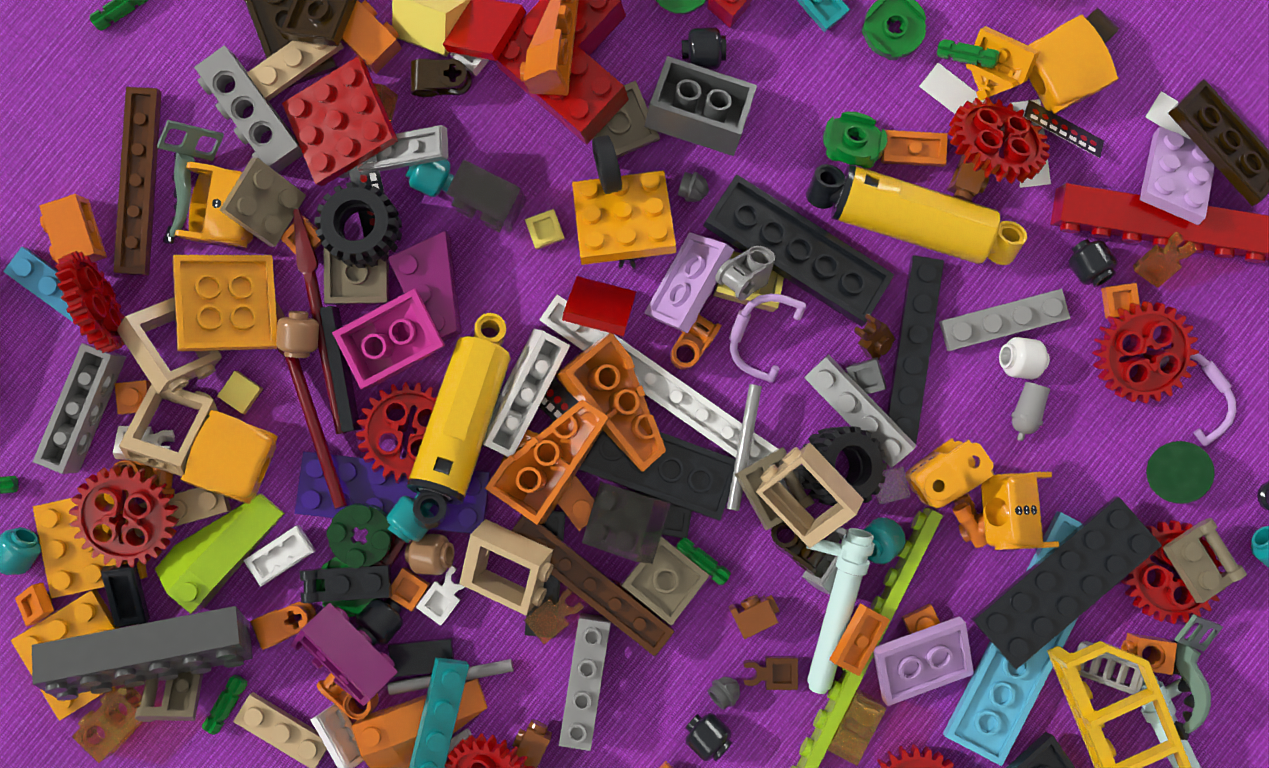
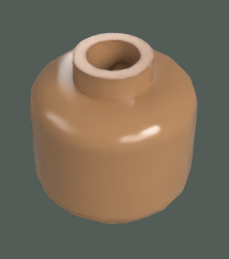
(297, 334)
(430, 555)

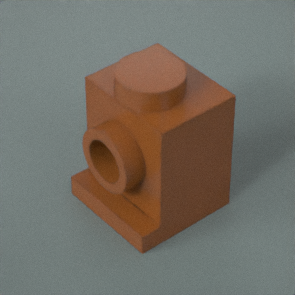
(966, 182)
(755, 614)
(532, 742)

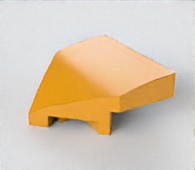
(1012, 69)

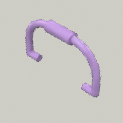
(741, 324)
(1223, 386)

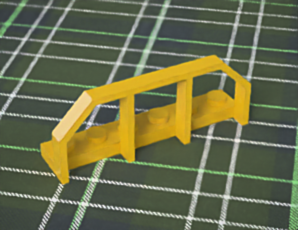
(1092, 721)

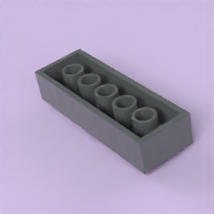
(141, 653)

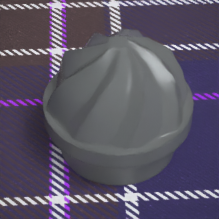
(693, 187)
(724, 692)

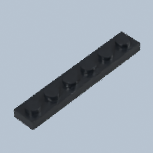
(914, 343)

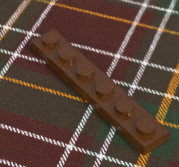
(137, 181)
(599, 590)

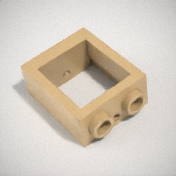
(133, 334)
(157, 456)
(792, 512)
(515, 547)

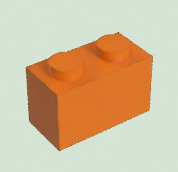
(370, 38)
(71, 228)

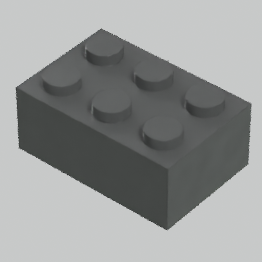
(700, 105)

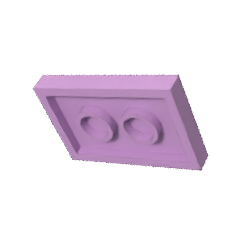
(1177, 176)
(688, 282)
(923, 661)

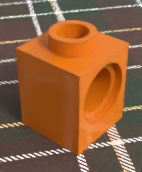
(1162, 651)

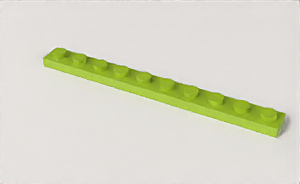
(843, 691)

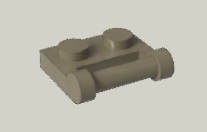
(750, 481)
(1196, 565)
(178, 701)

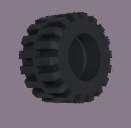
(341, 207)
(863, 457)

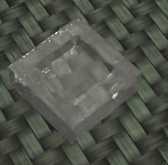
(894, 487)

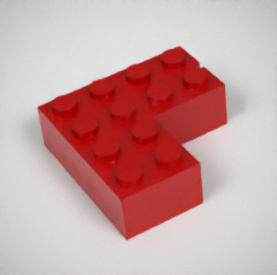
(593, 92)

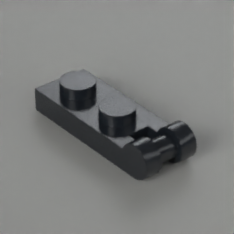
(347, 583)

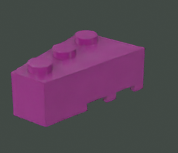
(431, 271)
(345, 653)

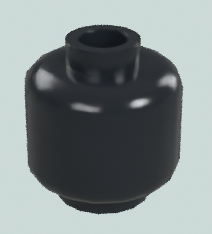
(705, 47)
(1093, 262)
(380, 620)
(708, 737)

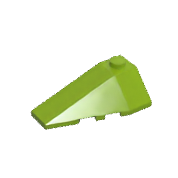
(208, 558)

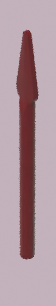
(308, 264)
(314, 426)

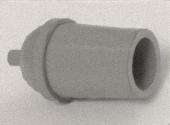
(1030, 409)

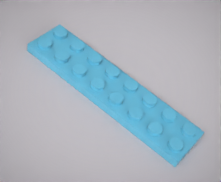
(998, 694)

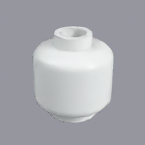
(1024, 358)

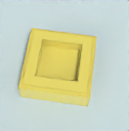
(544, 229)
(240, 392)

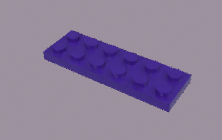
(370, 488)

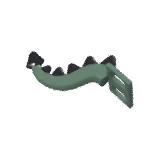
(182, 176)
(1192, 677)

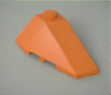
(551, 50)
(608, 382)
(543, 468)
(389, 735)

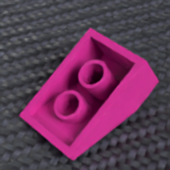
(388, 339)

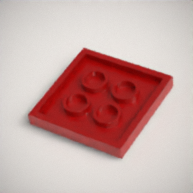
(339, 121)

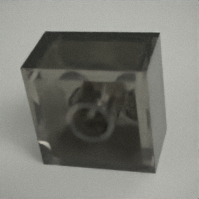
(486, 196)
(626, 523)

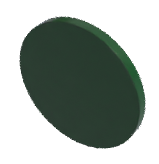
(1180, 472)

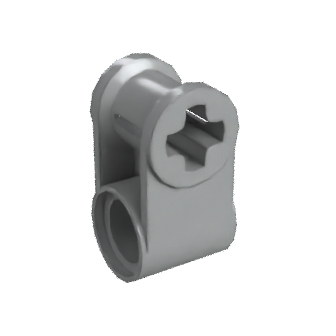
(747, 271)

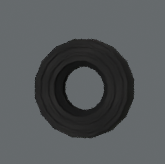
(607, 164)

